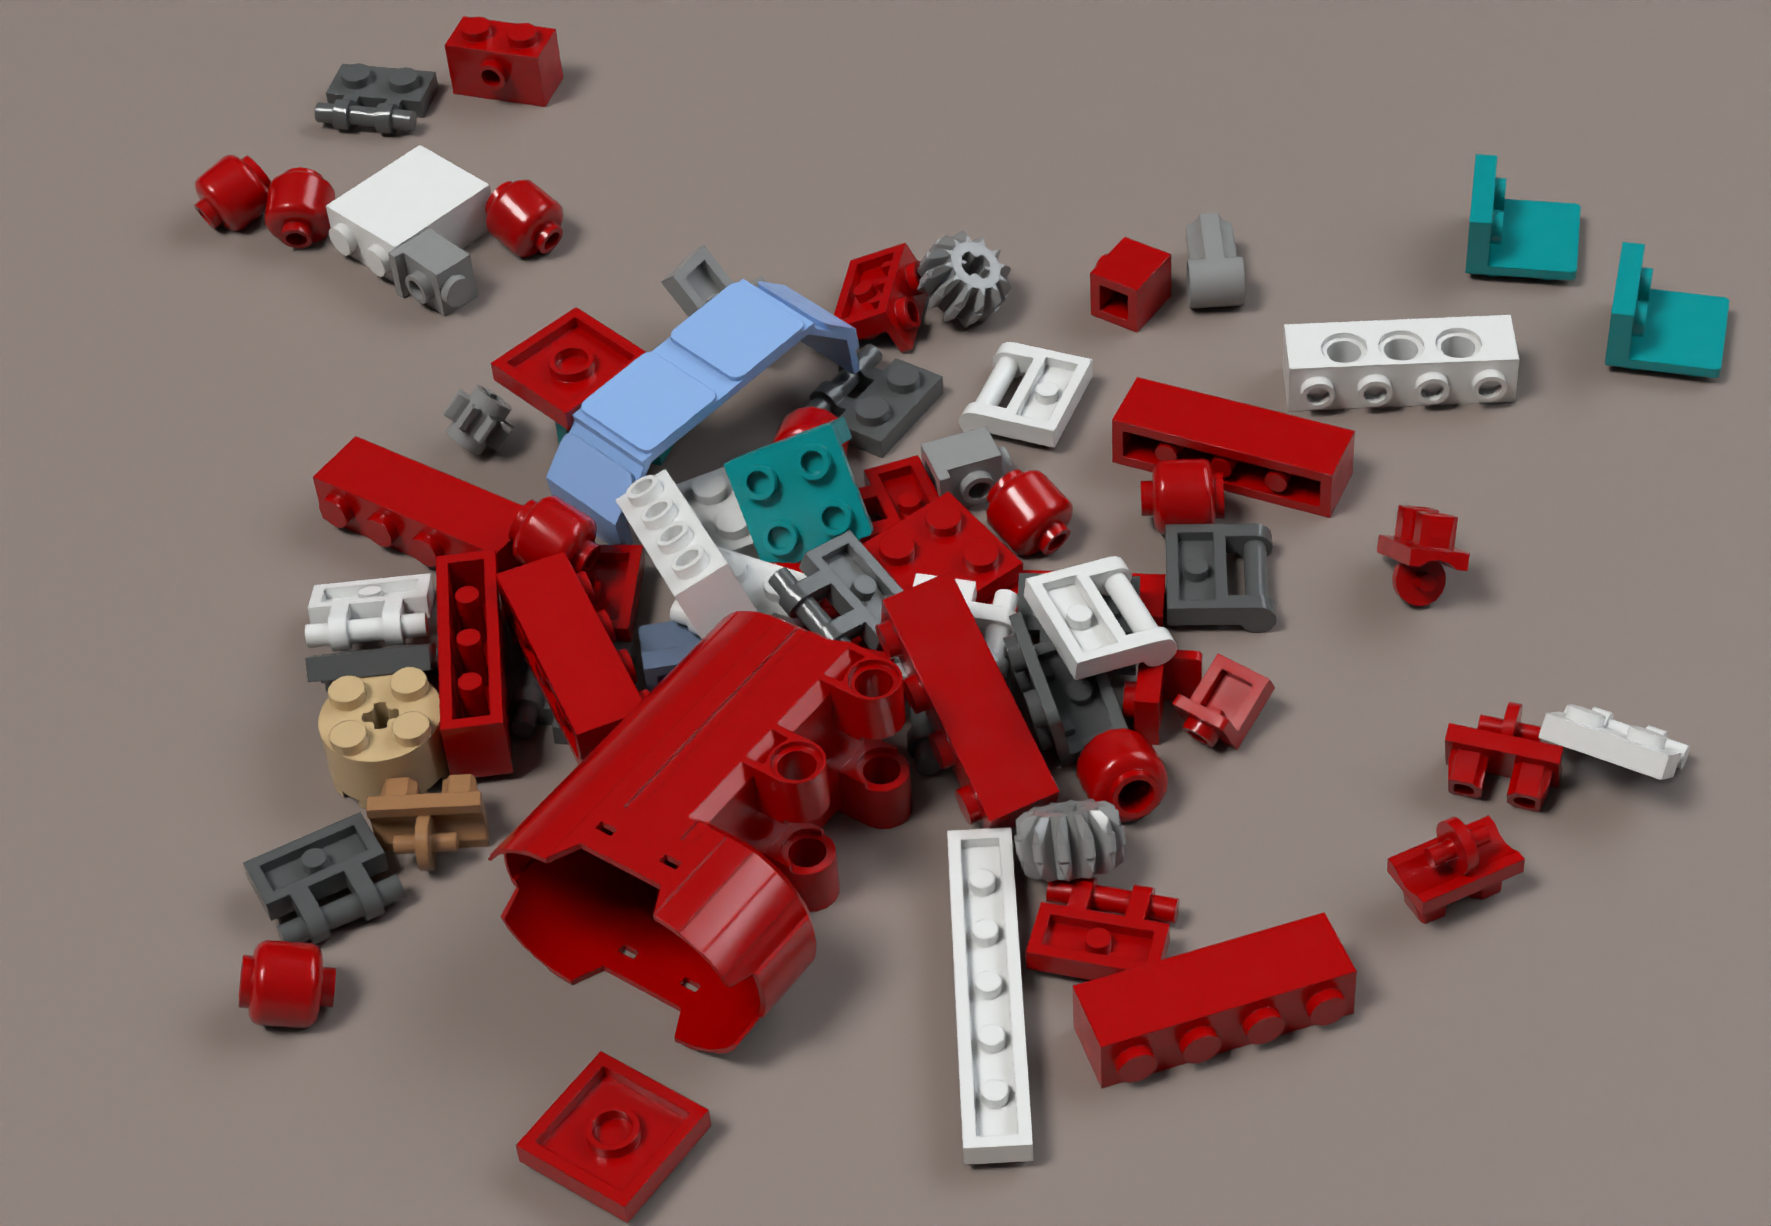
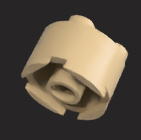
(382, 731)

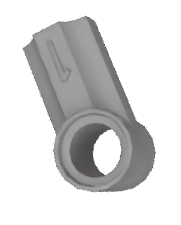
(1212, 268)

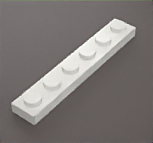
(989, 998)

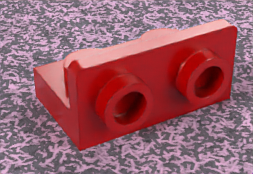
(883, 296)

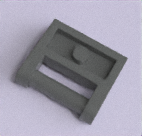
(1199, 575)

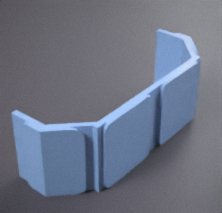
(679, 386)

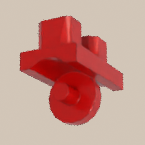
(1421, 545)
(1505, 750)
(1454, 865)

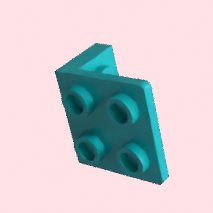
(1519, 235)
(1663, 327)
(799, 493)

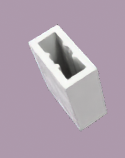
(405, 201)

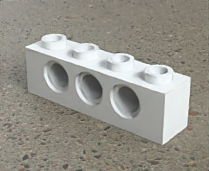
(1400, 363)
(683, 552)

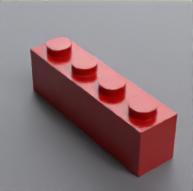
(1256, 448)
(412, 505)
(570, 649)
(473, 665)
(965, 702)
(1214, 1000)

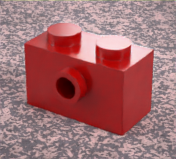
(504, 61)

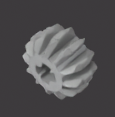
(964, 279)
(1070, 840)

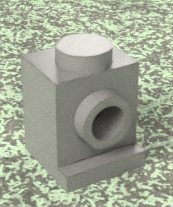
(433, 272)
(966, 465)

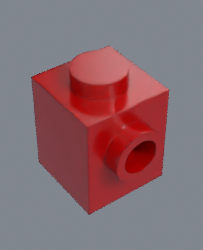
(1130, 284)

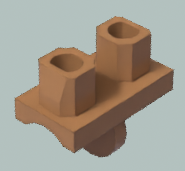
(430, 821)

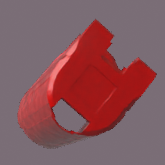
(705, 825)

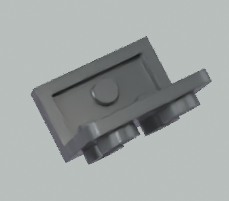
(1061, 709)

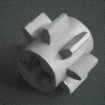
(478, 420)

